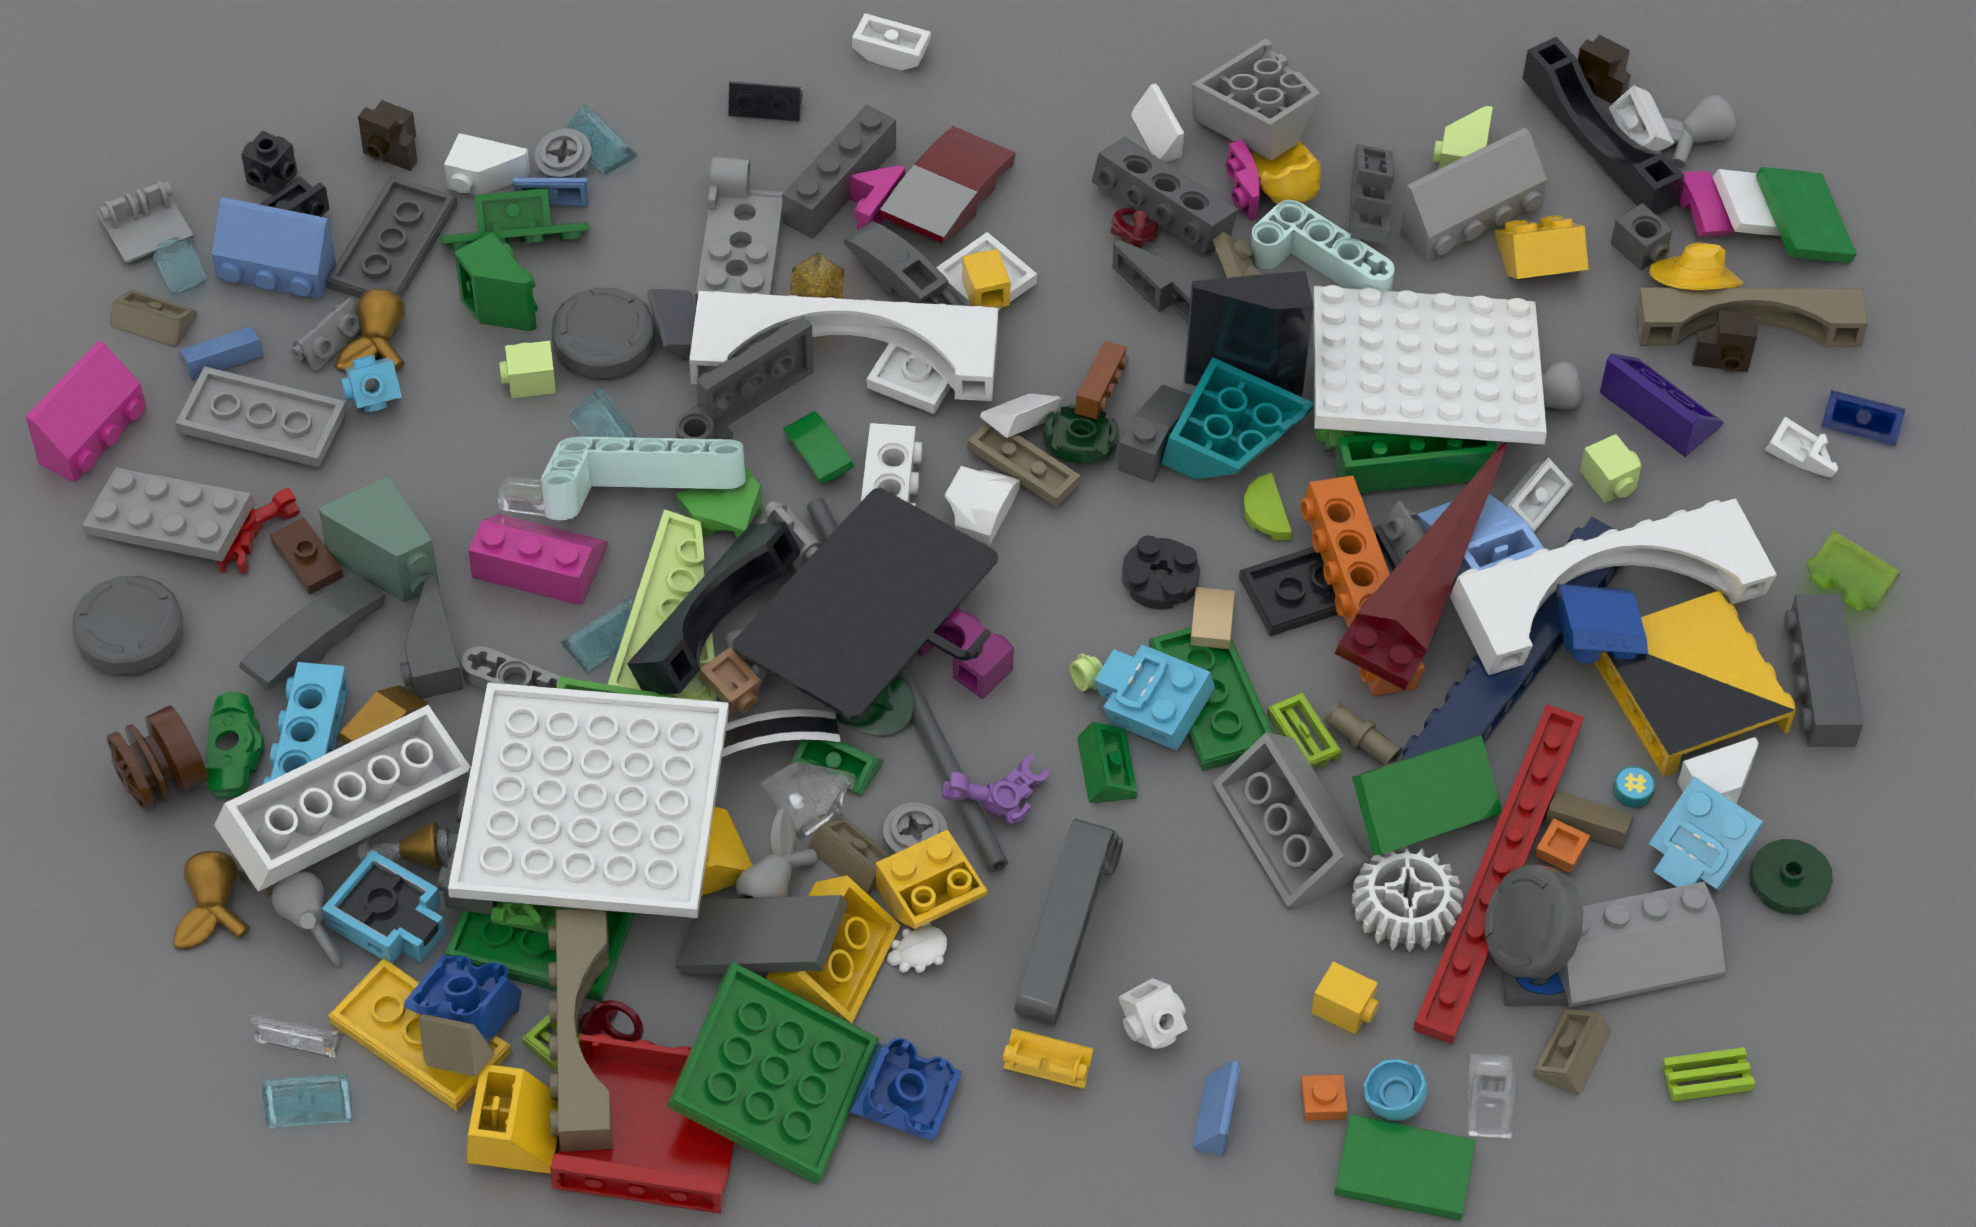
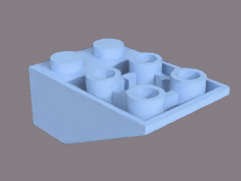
(1497, 536)

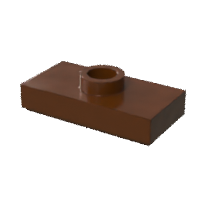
(306, 555)

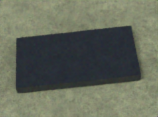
(1294, 589)

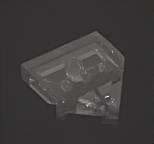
(809, 794)

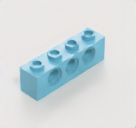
(316, 687)

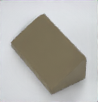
(151, 317)
(1598, 820)
(848, 852)
(453, 1045)
(1573, 1049)

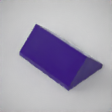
(1657, 403)

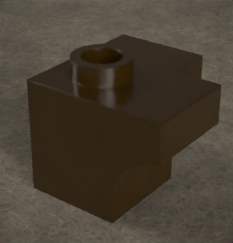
(1605, 68)
(389, 134)
(1728, 343)

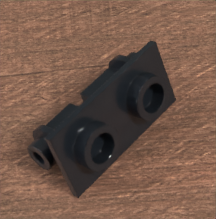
(764, 101)

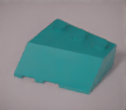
(1230, 422)

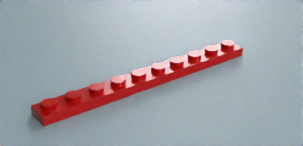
(1507, 850)

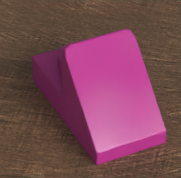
(871, 192)

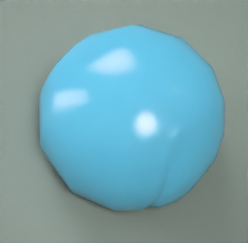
(1395, 1090)

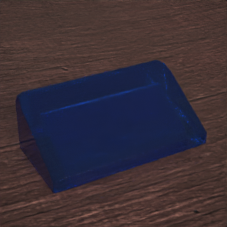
(1863, 417)

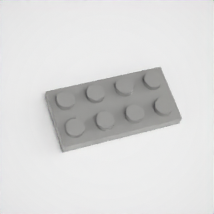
(261, 416)
(168, 514)

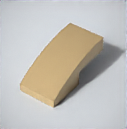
(1212, 618)

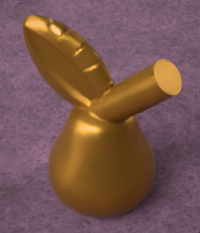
(379, 316)
(210, 879)

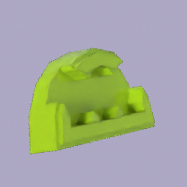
(1265, 509)

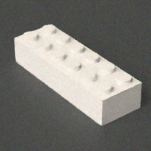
(342, 797)

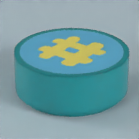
(1634, 786)

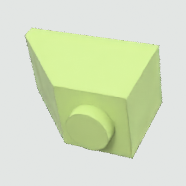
(1463, 137)

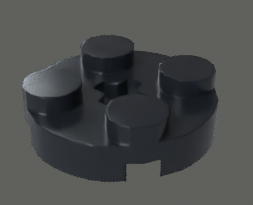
(1165, 554)

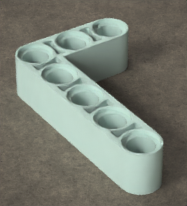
(636, 462)

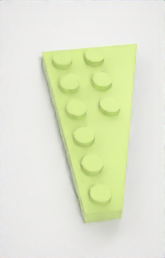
(669, 576)

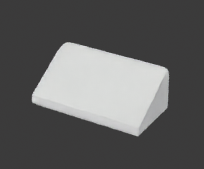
(1641, 120)
(1158, 125)
(1021, 413)
(1538, 492)

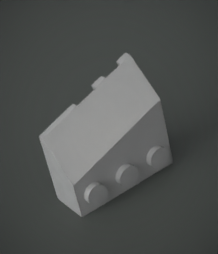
(1256, 101)

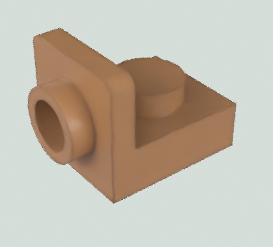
(732, 681)

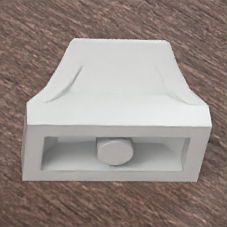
(890, 42)
(981, 501)

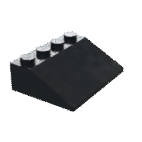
(1253, 326)

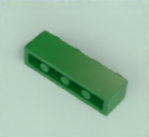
(1409, 461)

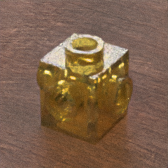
(817, 278)

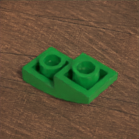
(818, 447)

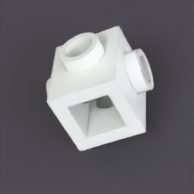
(1153, 1014)

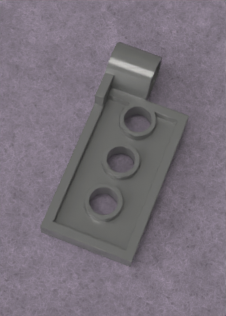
(749, 381)

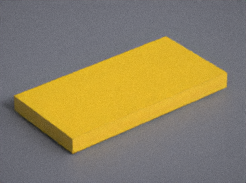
(378, 1021)

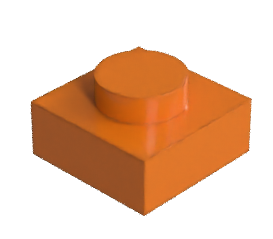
(1562, 845)
(1323, 1097)

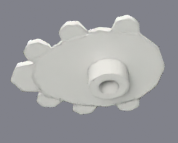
(918, 948)

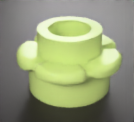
(1084, 671)

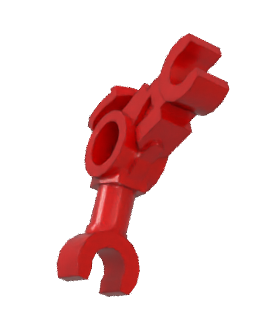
(282, 506)

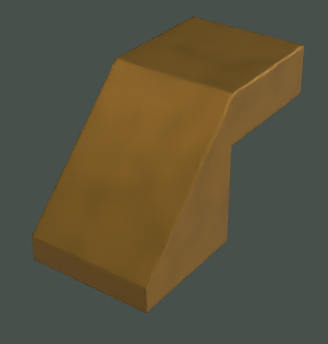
(380, 710)

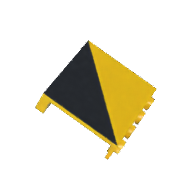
(1695, 682)

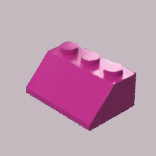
(85, 413)
(535, 558)

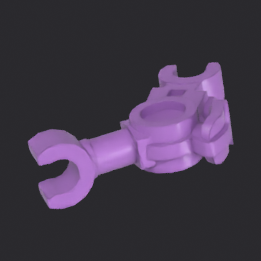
(998, 798)

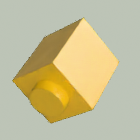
(986, 279)
(1345, 998)

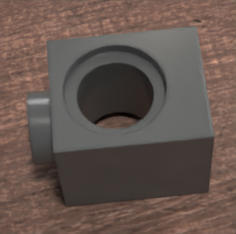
(1641, 236)

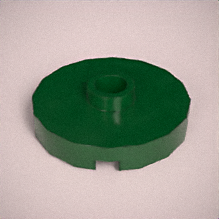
(1080, 437)
(1788, 892)

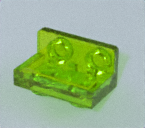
(1853, 572)

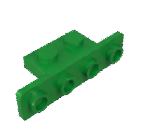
(514, 215)

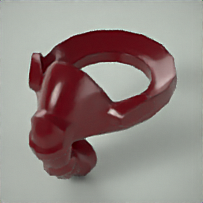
(1137, 234)
(597, 1021)

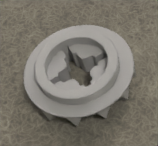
(552, 147)
(922, 816)

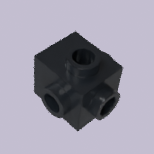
(269, 162)

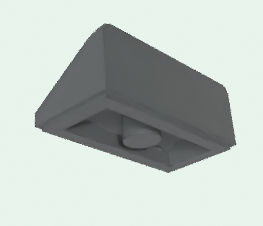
(674, 318)

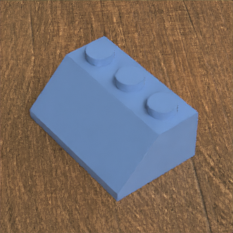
(272, 248)

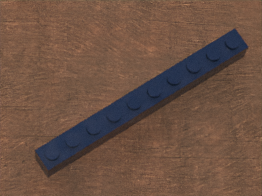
(1485, 700)

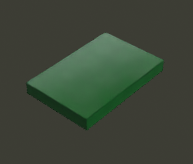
(1806, 215)
(1405, 1167)

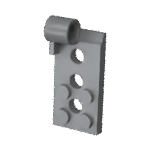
(726, 200)

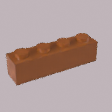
(1101, 380)

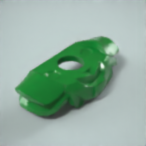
(231, 769)

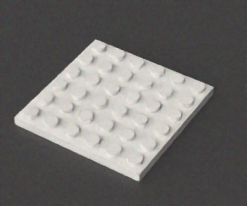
(1427, 365)
(590, 800)

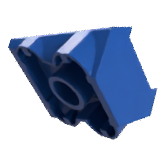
(1599, 622)
(467, 994)
(906, 1089)

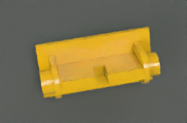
(1048, 1058)

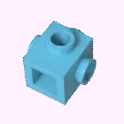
(384, 388)

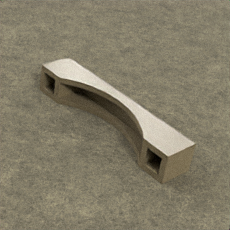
(1823, 315)
(583, 1101)

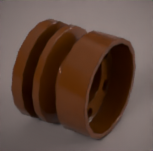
(153, 760)

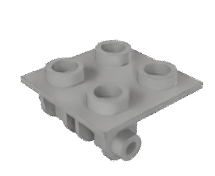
(143, 221)

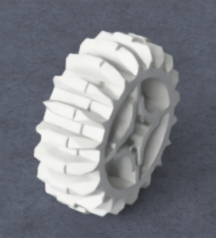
(1386, 908)

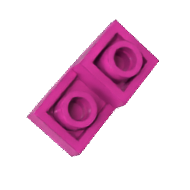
(1244, 173)
(1705, 203)

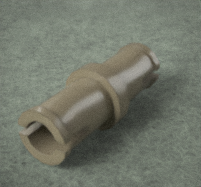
(1362, 734)

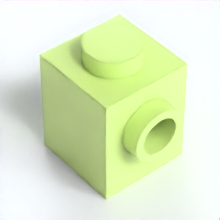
(528, 369)
(1611, 468)

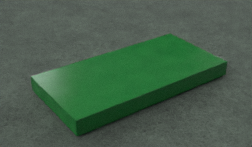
(1232, 714)
(1427, 795)

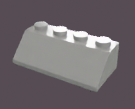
(1473, 195)
(1290, 820)
(1645, 945)

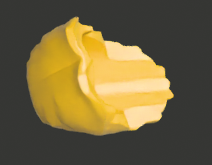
(1290, 175)

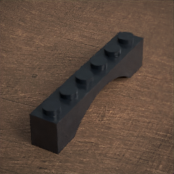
(1641, 172)
(674, 650)

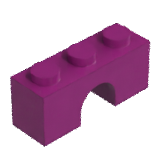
(992, 665)

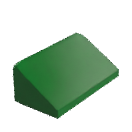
(840, 757)
(1106, 763)

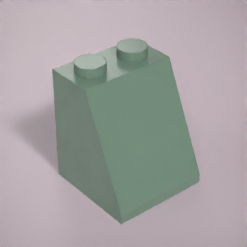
(379, 539)

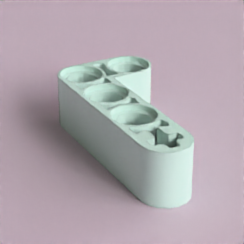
(1320, 244)

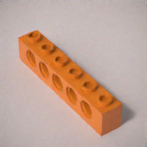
(1364, 565)

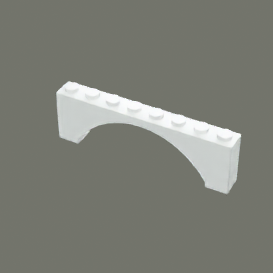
(949, 338)
(1705, 544)

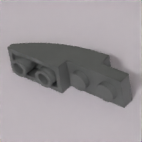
(899, 266)

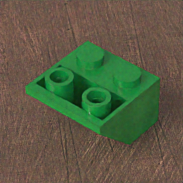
(495, 285)

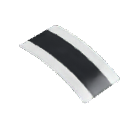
(780, 726)

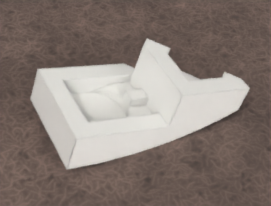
(1801, 448)

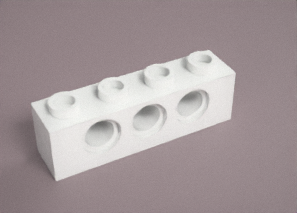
(891, 460)

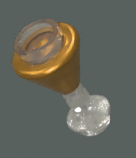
(425, 846)

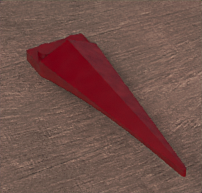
(1402, 614)

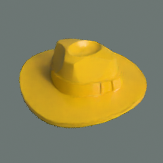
(1696, 269)

